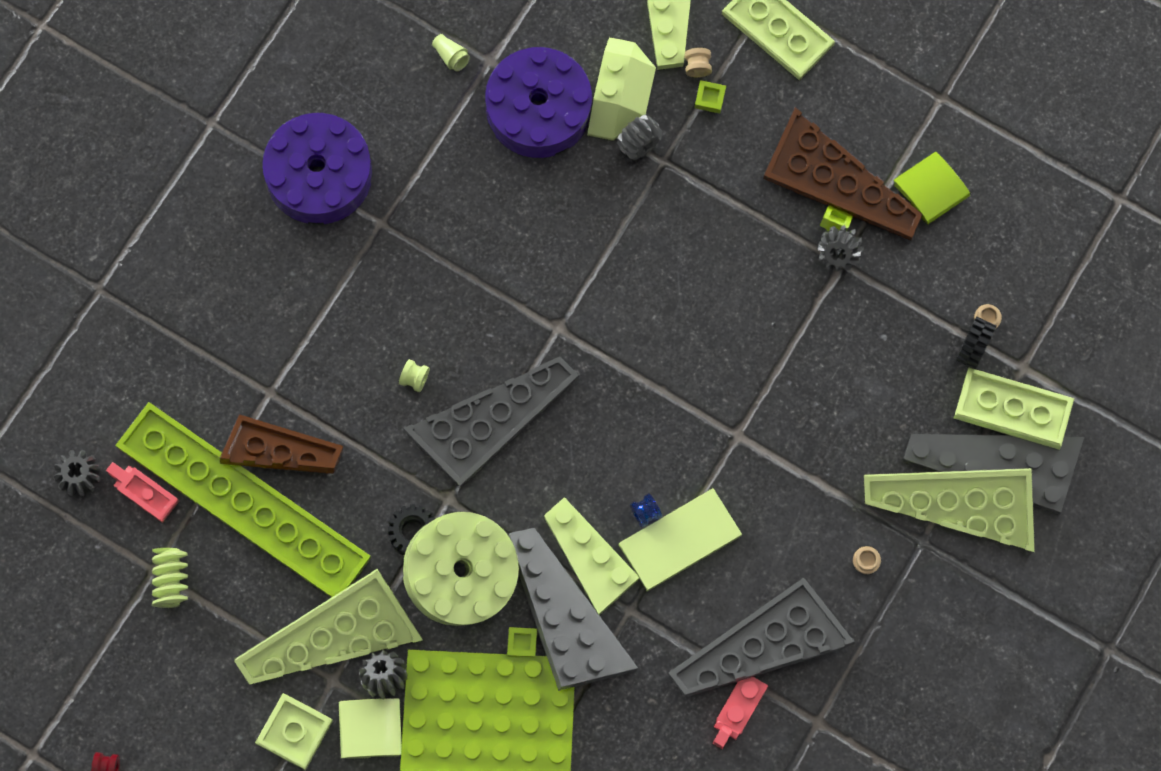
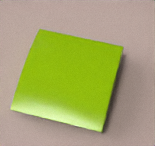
(932, 187)

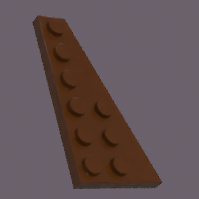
(829, 174)

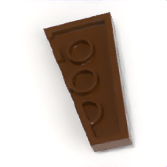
(271, 446)

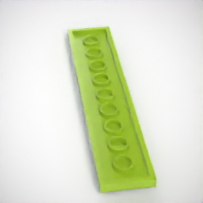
(243, 501)

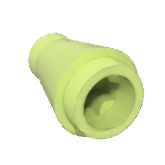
(453, 54)

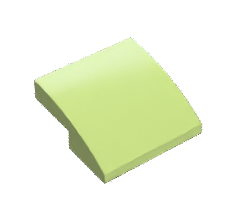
(370, 728)

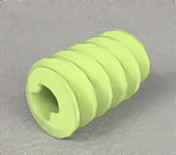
(169, 577)

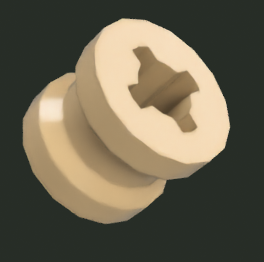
(698, 62)

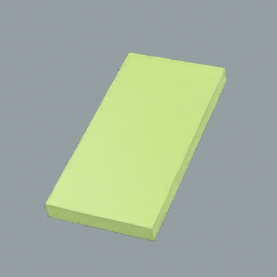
(780, 32)
(1014, 408)
(680, 539)

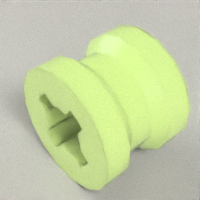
(414, 375)

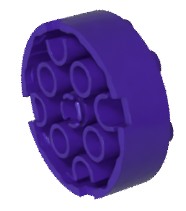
(531, 77)
(317, 142)

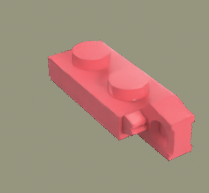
(143, 491)
(738, 709)

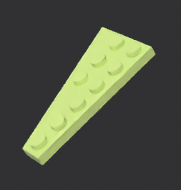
(974, 502)
(344, 627)

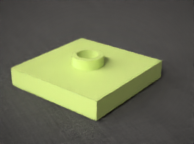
(294, 731)

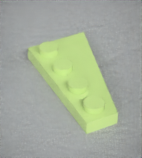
(669, 31)
(593, 560)

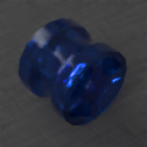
(646, 510)

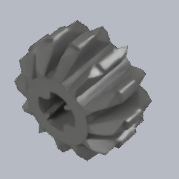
(639, 137)
(844, 257)
(69, 481)
(383, 674)

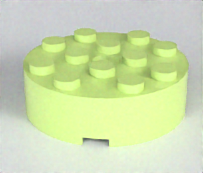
(488, 561)

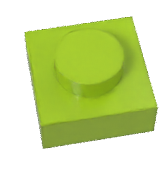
(710, 96)
(835, 218)
(522, 642)

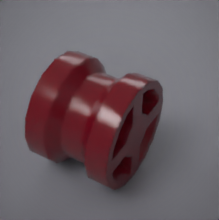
(105, 763)

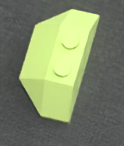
(621, 89)

